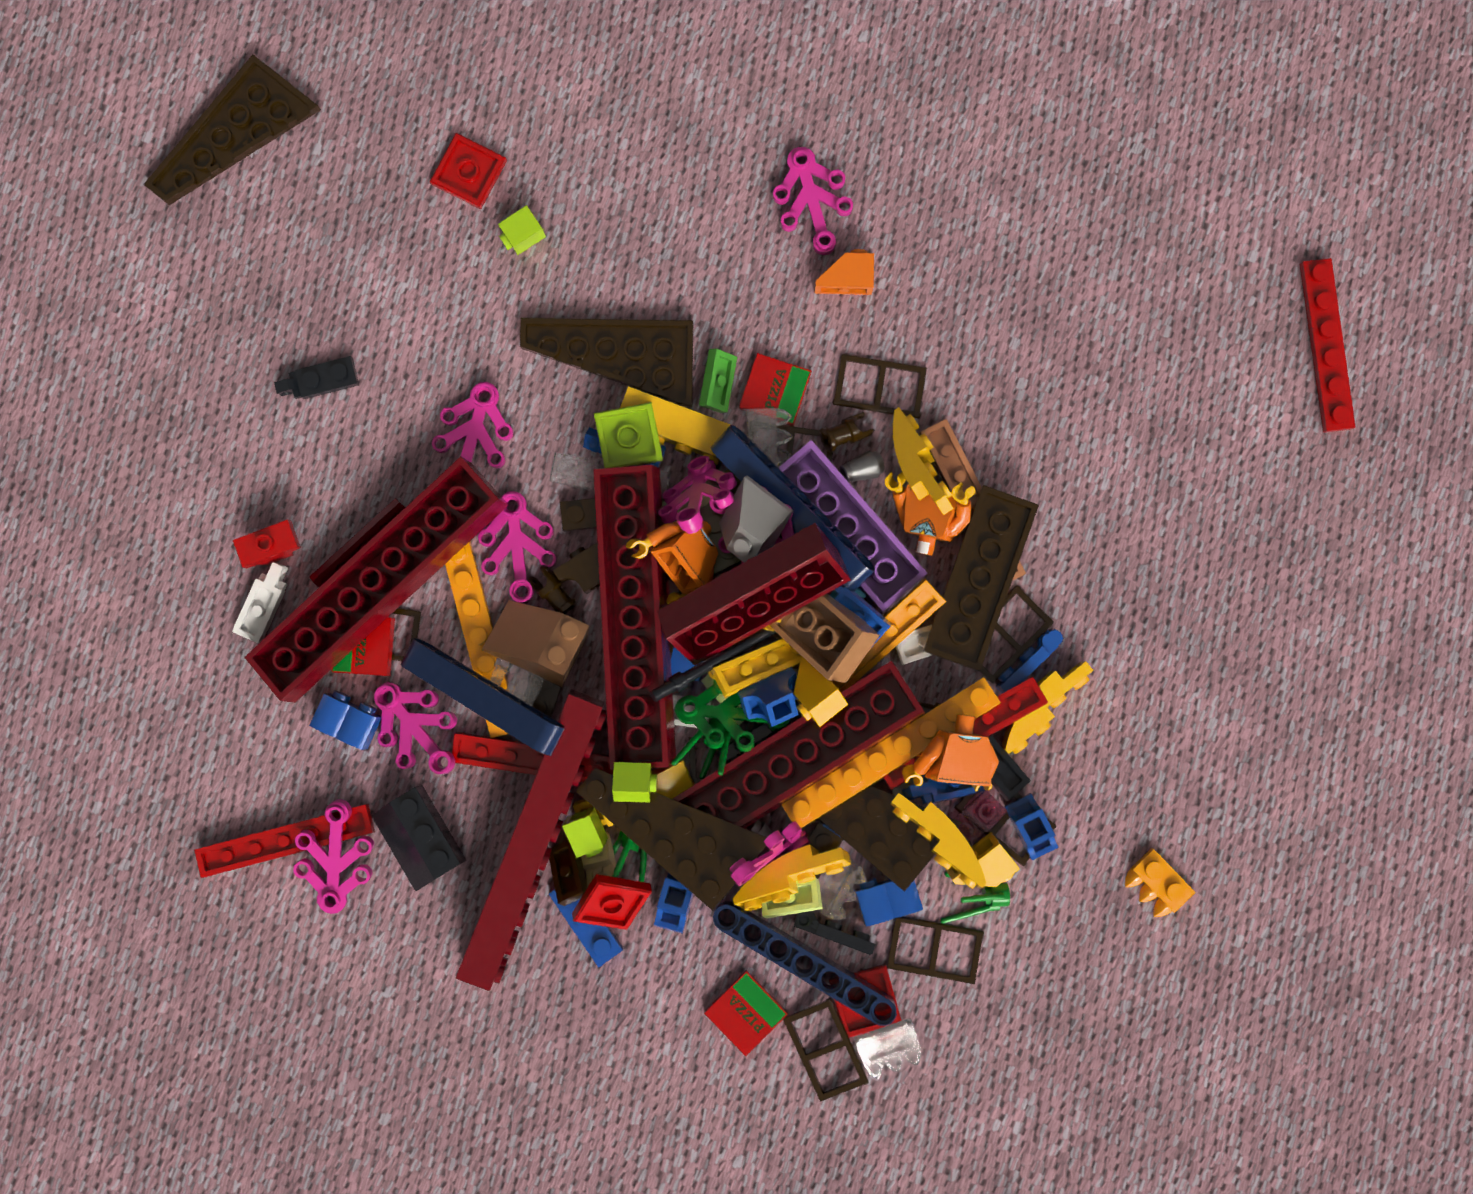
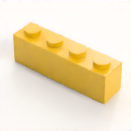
(680, 425)

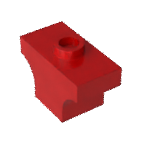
(267, 545)

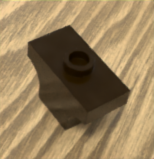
(582, 568)

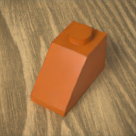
(848, 275)

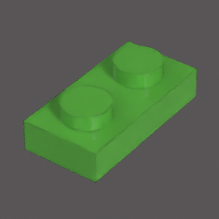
(718, 380)

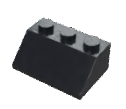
(418, 837)

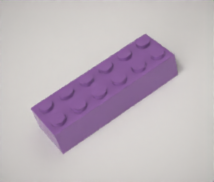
(828, 489)

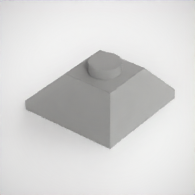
(753, 520)

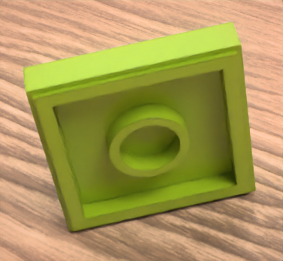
(628, 436)

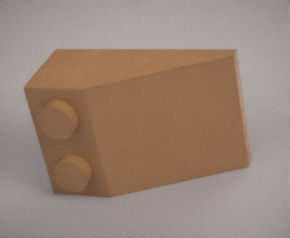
(828, 637)
(537, 640)

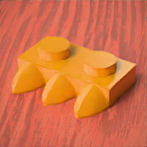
(1159, 881)

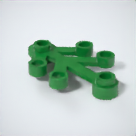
(725, 713)

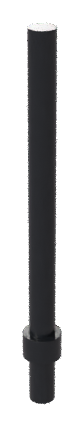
(680, 681)

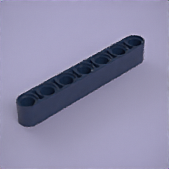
(746, 459)
(483, 696)
(812, 975)

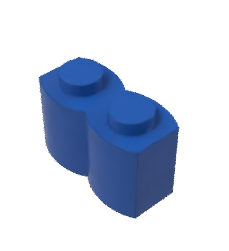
(345, 720)
(886, 901)

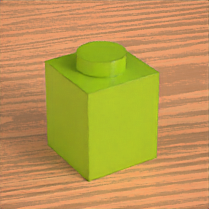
(520, 231)
(633, 782)
(585, 833)

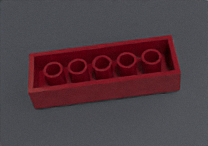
(753, 595)

